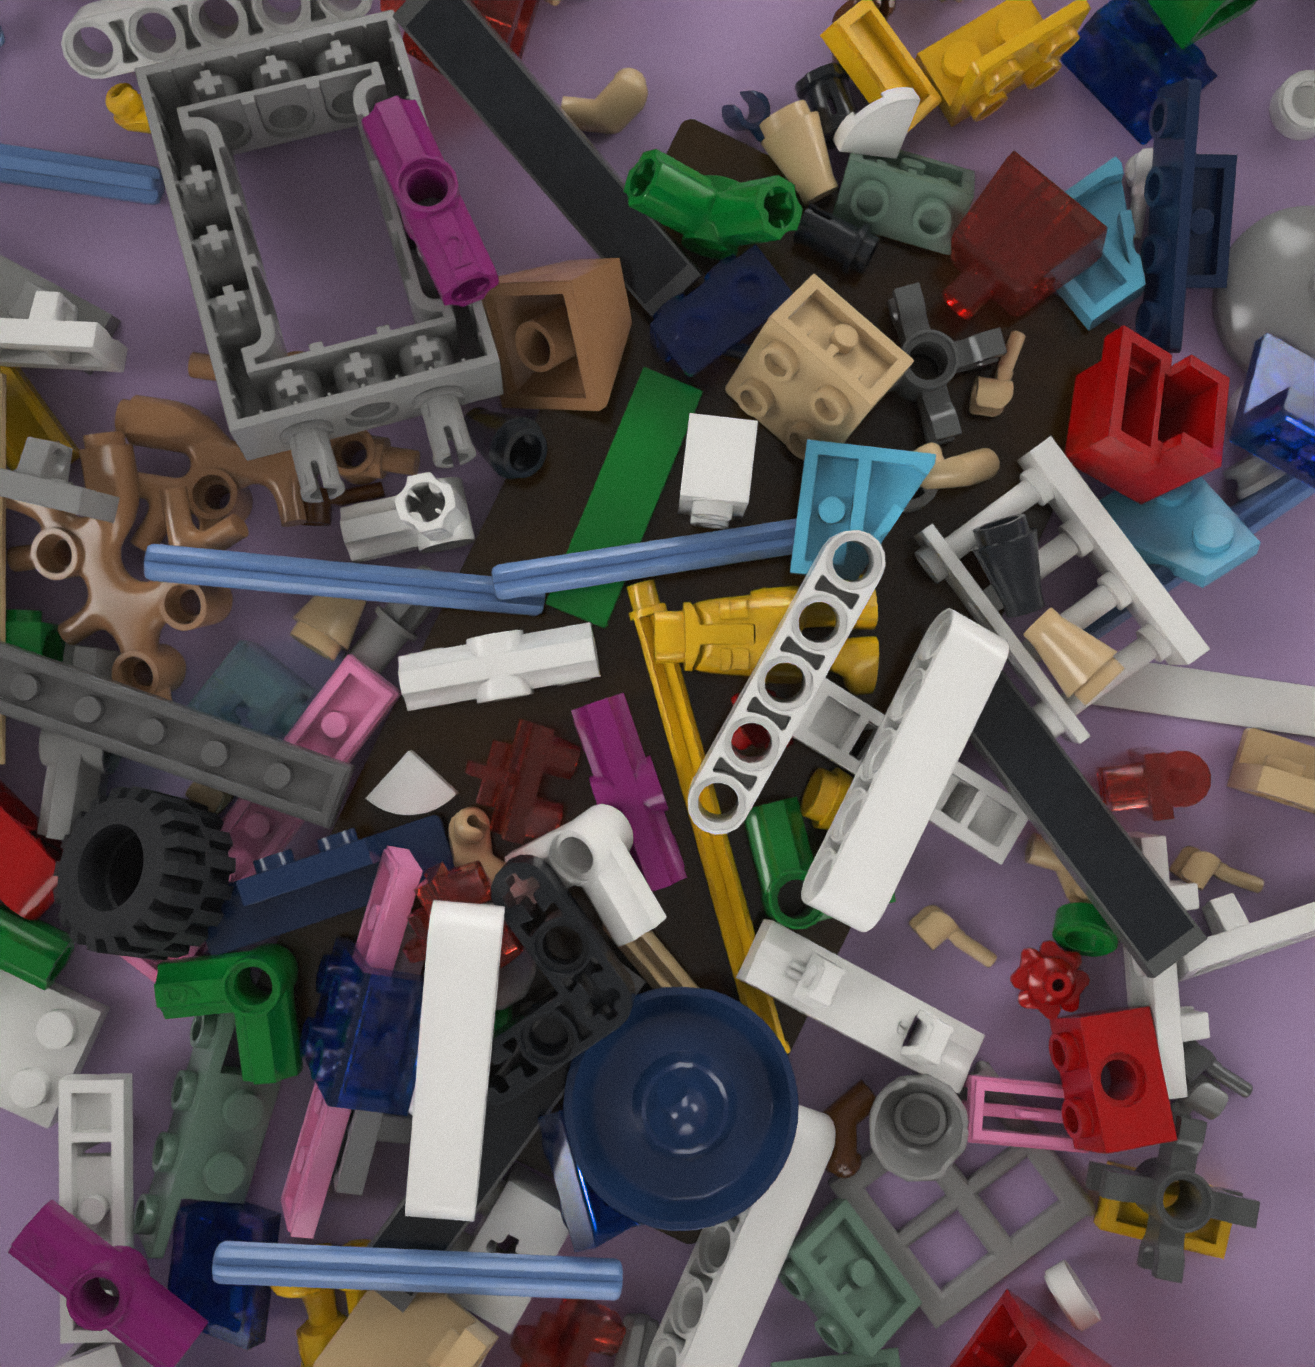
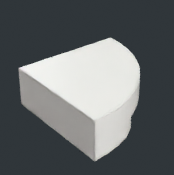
(880, 125)
(412, 788)

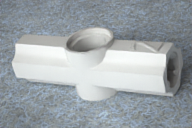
(498, 666)

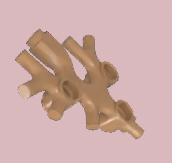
(221, 468)
(116, 601)

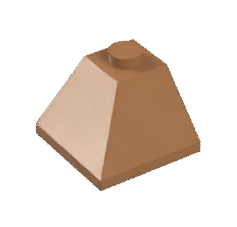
(560, 333)

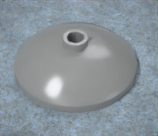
(1270, 285)

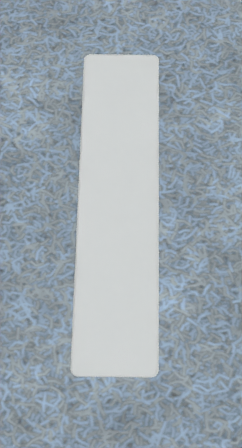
(1217, 698)

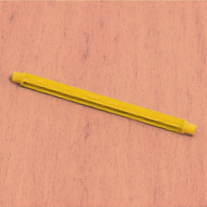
(687, 757)

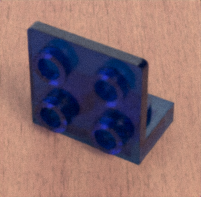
(1279, 408)
(363, 1033)

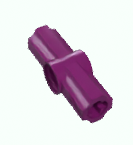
(418, 172)
(631, 785)
(71, 1262)

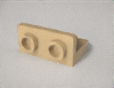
(1275, 769)

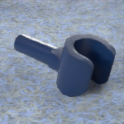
(758, 111)

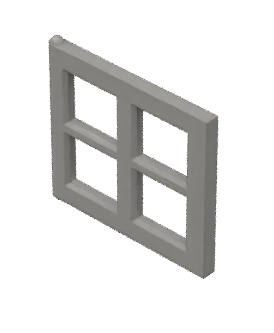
(961, 1194)

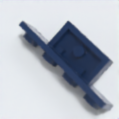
(1188, 216)
(321, 886)

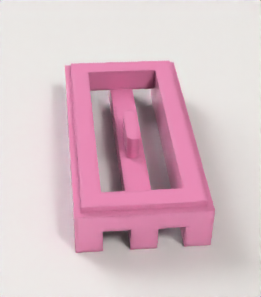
(978, 1108)

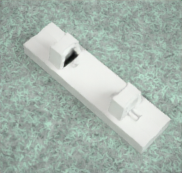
(57, 340)
(969, 805)
(1238, 940)
(859, 1004)
(1171, 1022)
(96, 1185)

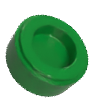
(1083, 930)

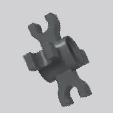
(981, 350)
(1197, 1201)

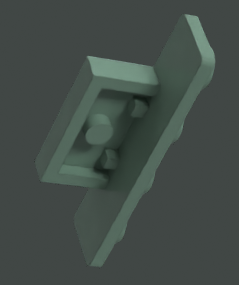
(210, 1137)

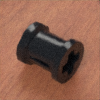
(824, 84)

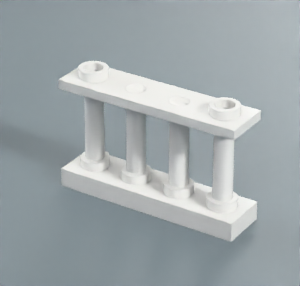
(1084, 531)

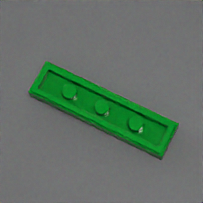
(629, 485)

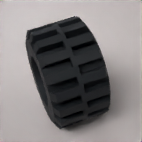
(143, 874)

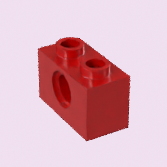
(1137, 1103)

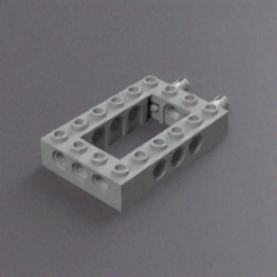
(273, 402)

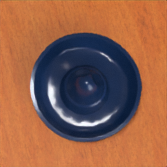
(682, 1110)

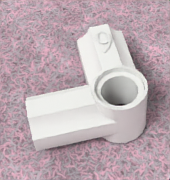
(425, 516)
(596, 855)

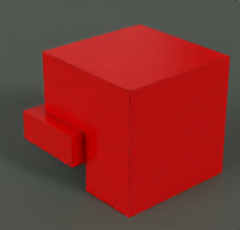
(1146, 421)

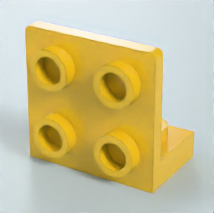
(997, 55)

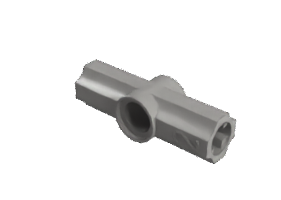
(74, 769)

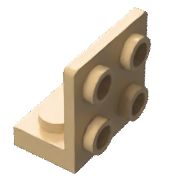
(816, 369)
(428, 1334)

